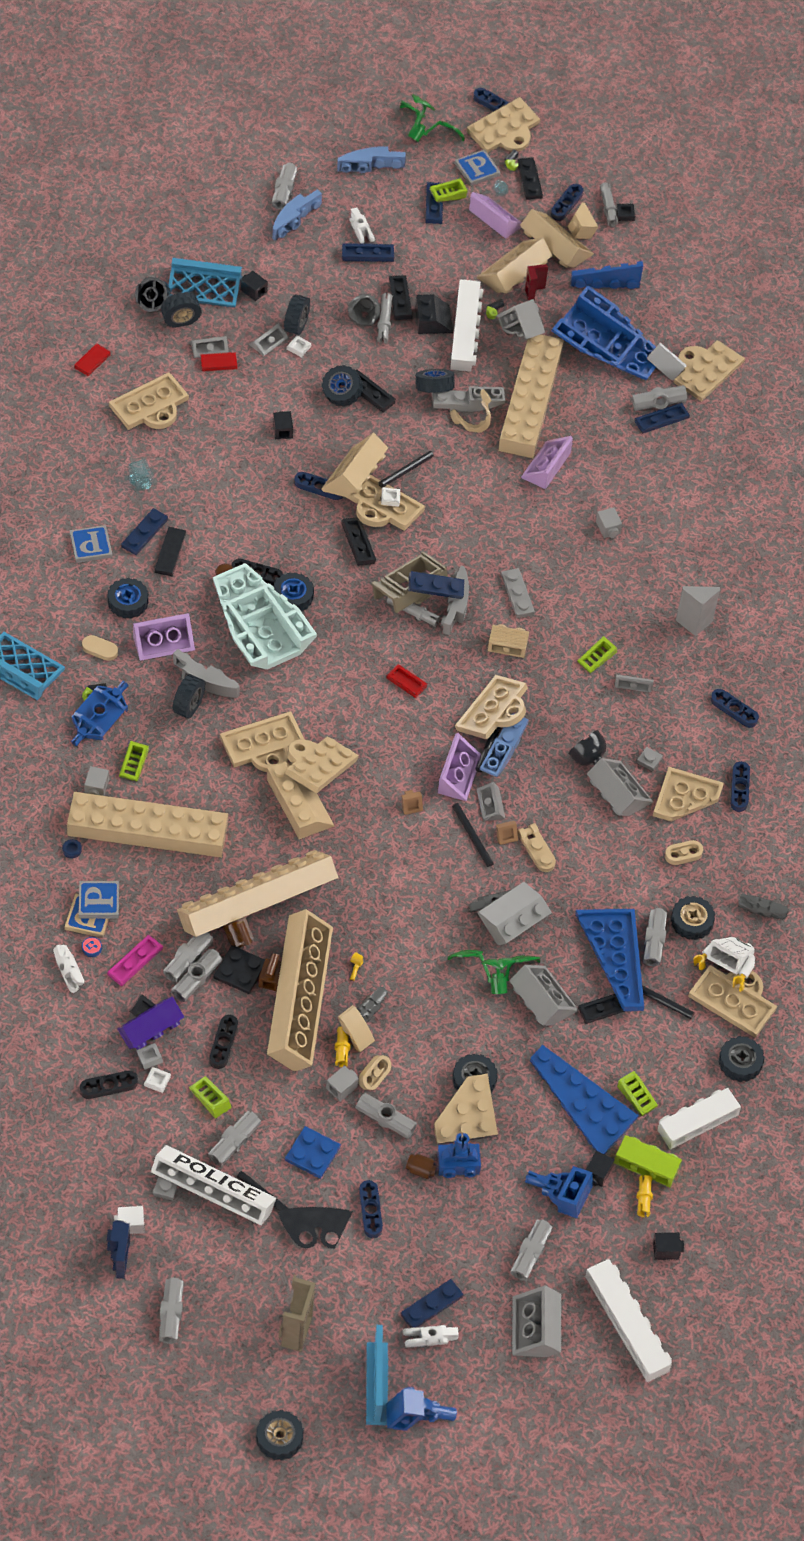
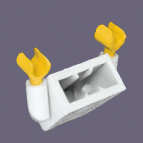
(731, 955)

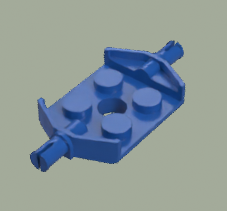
(96, 725)

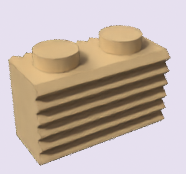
(508, 640)

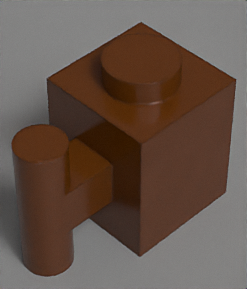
(238, 932)
(270, 973)

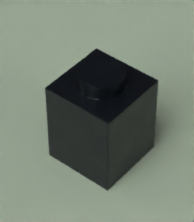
(253, 285)
(282, 425)
(600, 1167)
(667, 1246)

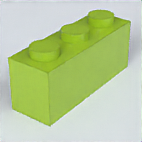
(648, 1160)

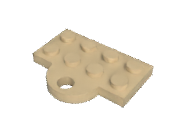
(505, 127)
(707, 368)
(150, 403)
(369, 503)
(494, 708)
(262, 741)
(318, 763)
(743, 1009)

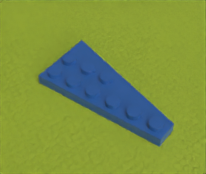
(615, 944)
(588, 1105)

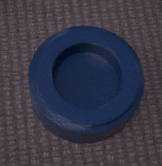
(72, 848)

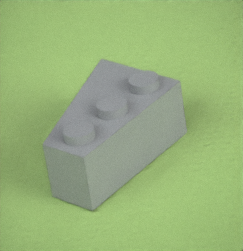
(522, 320)

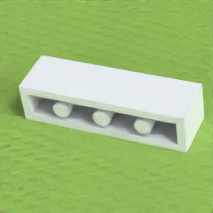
(698, 1118)

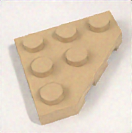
(685, 794)
(468, 1112)

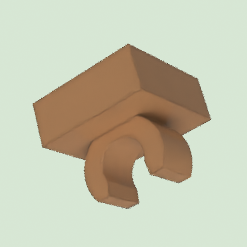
(411, 802)
(507, 832)

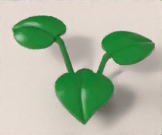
(418, 129)
(498, 980)

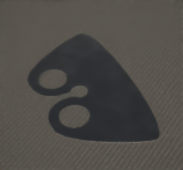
(308, 1218)

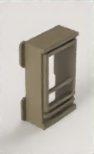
(399, 595)
(297, 1323)

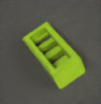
(458, 184)
(603, 642)
(137, 747)
(637, 1083)
(218, 1106)

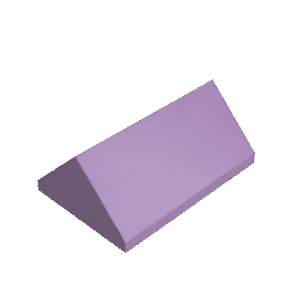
(494, 215)
(548, 461)
(163, 636)
(459, 769)

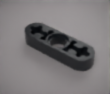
(263, 568)
(222, 1034)
(92, 1082)

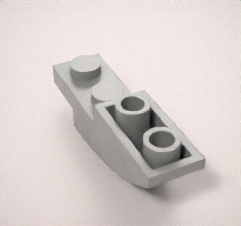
(468, 400)
(456, 607)
(215, 679)

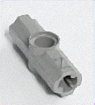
(284, 186)
(669, 396)
(655, 937)
(187, 955)
(204, 968)
(375, 1110)
(234, 1138)
(531, 1250)
(171, 1310)

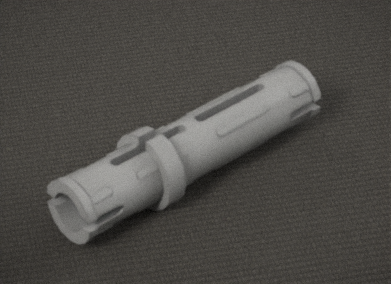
(609, 208)
(384, 324)
(420, 613)

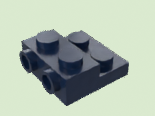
(118, 1243)

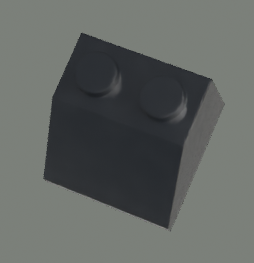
(432, 315)

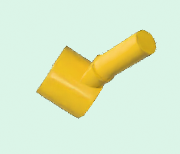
(356, 959)

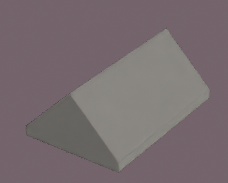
(697, 607)

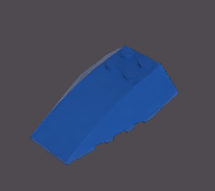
(605, 334)

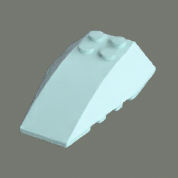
(261, 619)

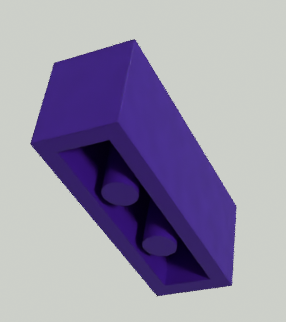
(151, 1023)

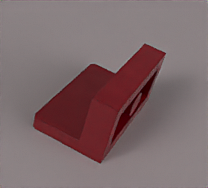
(535, 279)

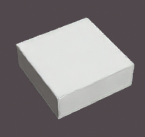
(299, 346)
(390, 497)
(157, 1079)

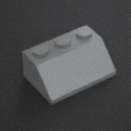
(618, 787)
(513, 913)
(542, 994)
(536, 1323)

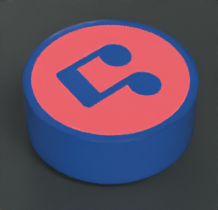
(91, 947)

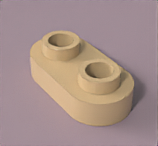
(682, 851)
(373, 1073)

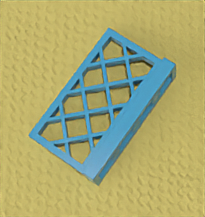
(206, 271)
(26, 682)
(376, 1379)

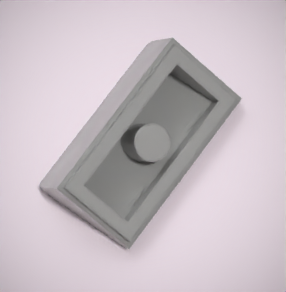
(269, 340)
(209, 346)
(666, 361)
(633, 683)
(490, 802)

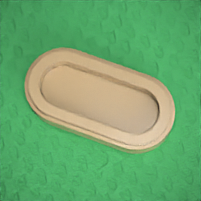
(100, 648)

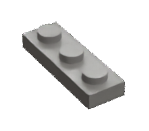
(517, 593)

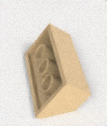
(559, 241)
(513, 265)
(356, 467)
(298, 802)

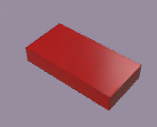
(92, 359)
(218, 361)
(406, 681)

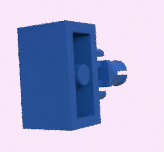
(459, 1158)
(564, 1189)
(411, 1406)

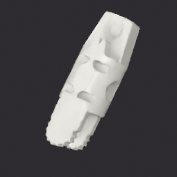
(360, 226)
(68, 967)
(440, 1335)

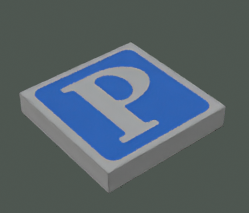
(477, 167)
(90, 544)
(98, 899)

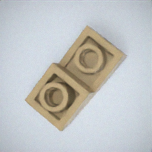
(356, 1027)

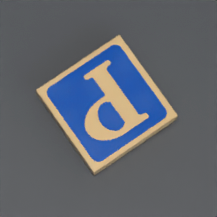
(88, 926)

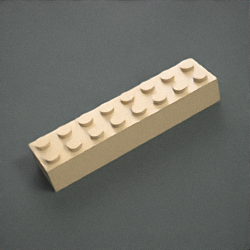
(531, 395)
(147, 824)
(257, 893)
(300, 990)

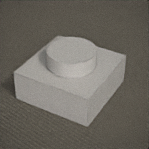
(649, 759)
(149, 1056)
(165, 1189)

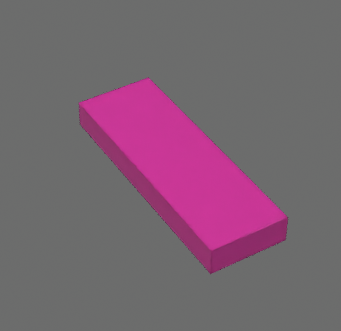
(135, 960)

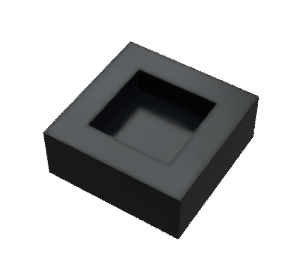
(625, 212)
(141, 1005)

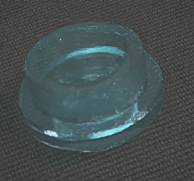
(501, 188)

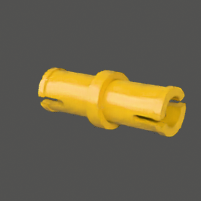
(342, 1047)
(644, 1195)

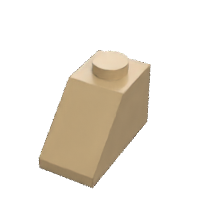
(582, 224)

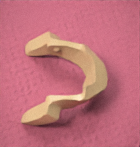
(483, 425)

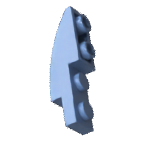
(364, 159)
(291, 214)
(503, 748)

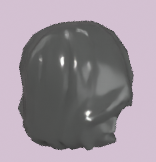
(364, 303)

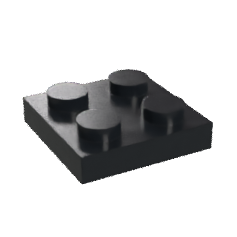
(239, 969)

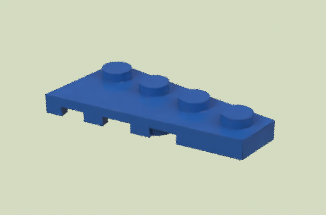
(618, 277)

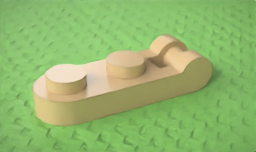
(537, 848)

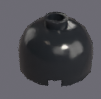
(152, 293)
(589, 750)

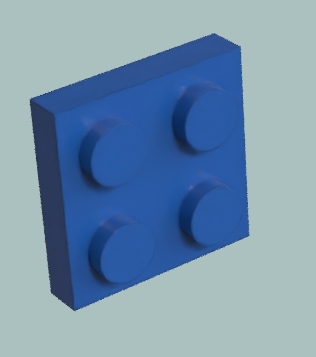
(312, 1152)

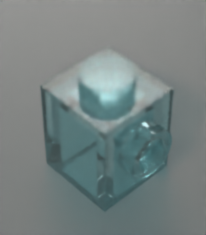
(141, 474)

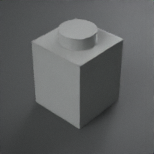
(609, 523)
(96, 781)
(342, 1083)

